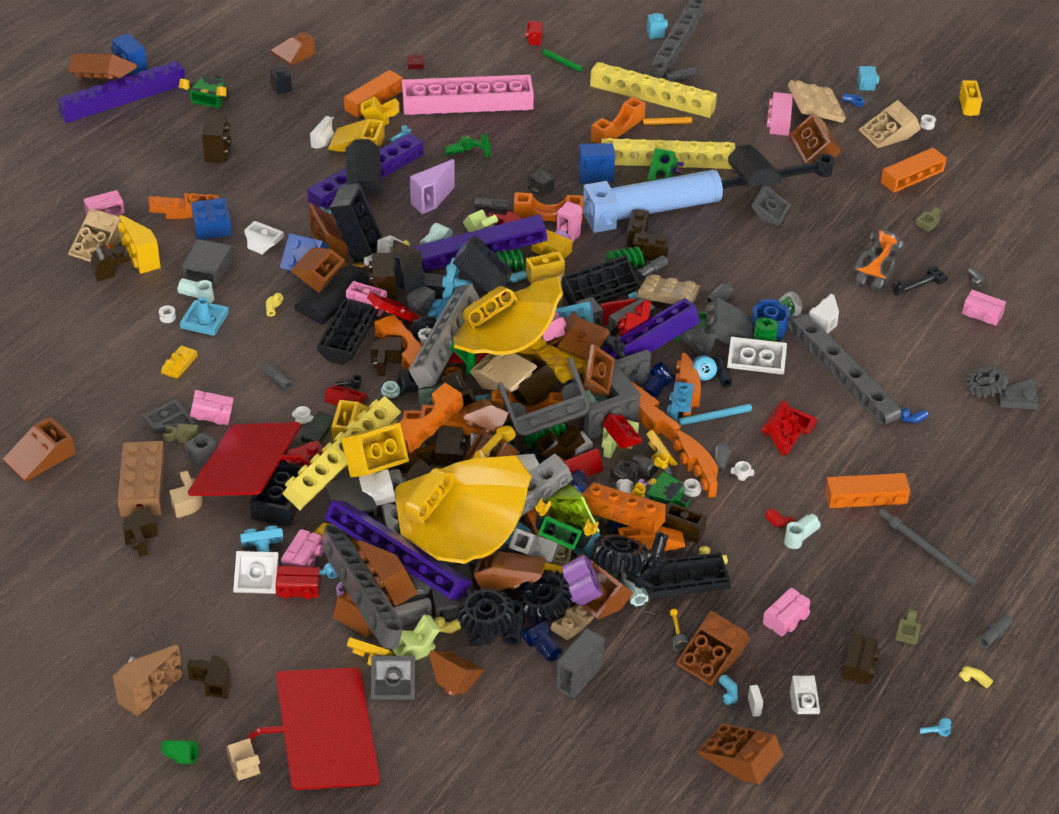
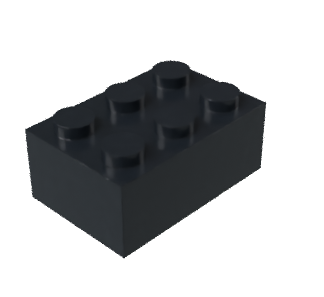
(271, 503)

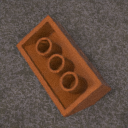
(99, 66)

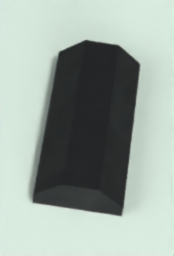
(364, 166)
(753, 166)
(600, 281)
(325, 304)
(346, 331)
(690, 576)

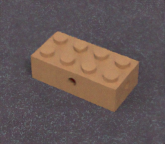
(141, 477)

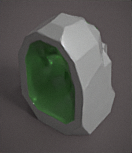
(793, 302)

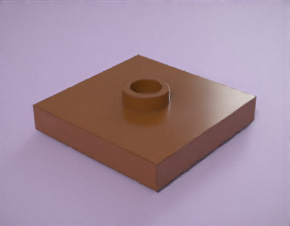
(581, 337)

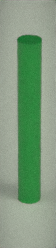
(562, 60)

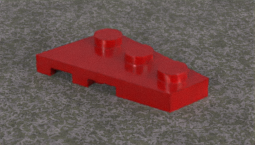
(392, 307)

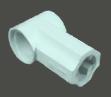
(436, 233)
(196, 289)
(800, 530)
(639, 595)

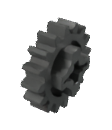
(987, 381)

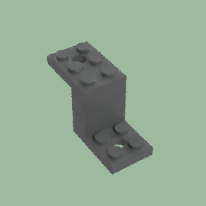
(623, 395)

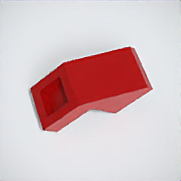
(630, 320)

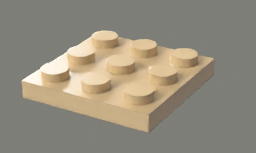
(816, 100)
(667, 290)

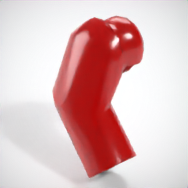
(777, 519)

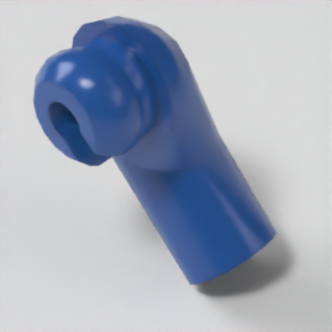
(856, 100)
(906, 416)

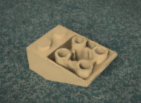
(891, 126)
(96, 230)
(507, 368)

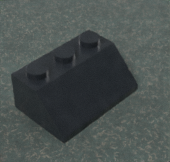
(481, 265)

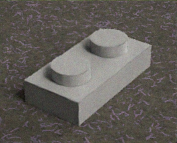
(413, 611)

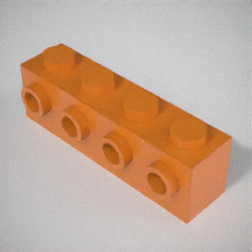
(625, 507)

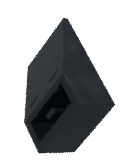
(408, 266)

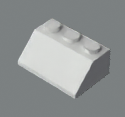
(757, 355)

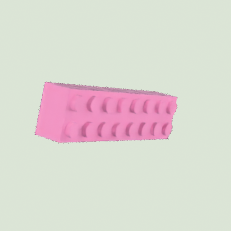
(467, 94)

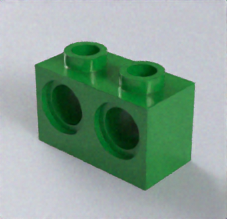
(658, 167)

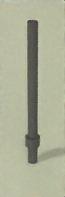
(896, 523)

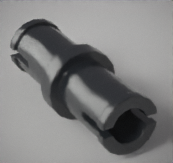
(723, 372)

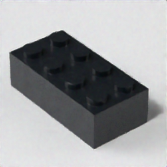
(355, 221)

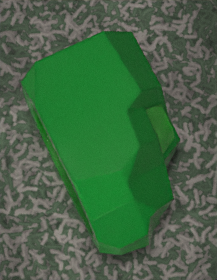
(180, 750)

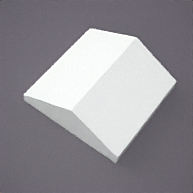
(255, 572)

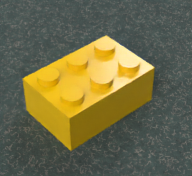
(375, 450)

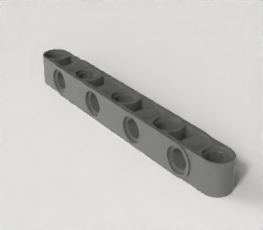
(677, 38)
(844, 370)
(362, 587)

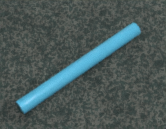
(714, 414)

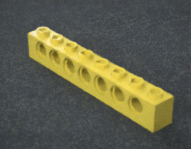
(653, 89)
(691, 153)
(380, 414)

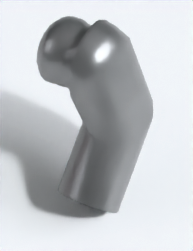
(978, 278)

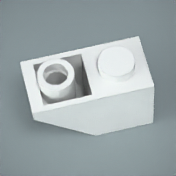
(826, 313)
(804, 695)

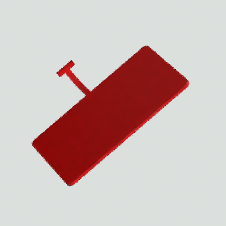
(246, 459)
(325, 729)

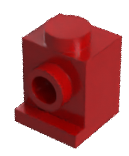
(534, 33)

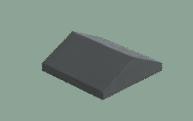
(770, 206)
(392, 677)

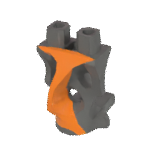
(886, 243)

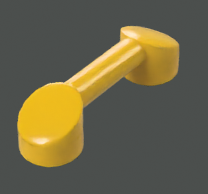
(505, 433)

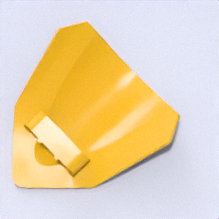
(509, 321)
(463, 507)

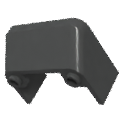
(574, 406)

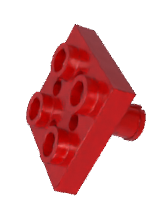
(782, 428)

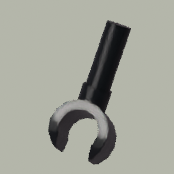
(355, 382)

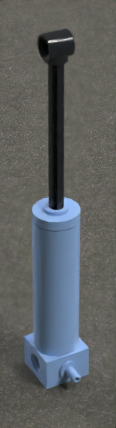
(606, 205)

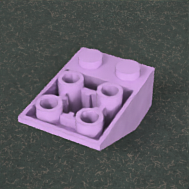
(432, 186)

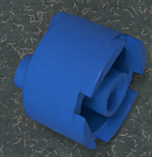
(774, 310)

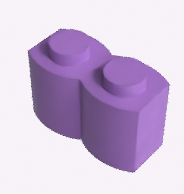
(582, 580)

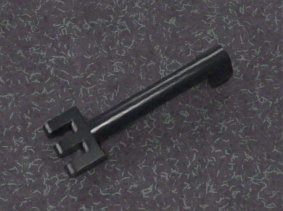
(933, 274)

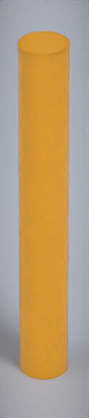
(662, 121)

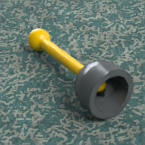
(680, 637)

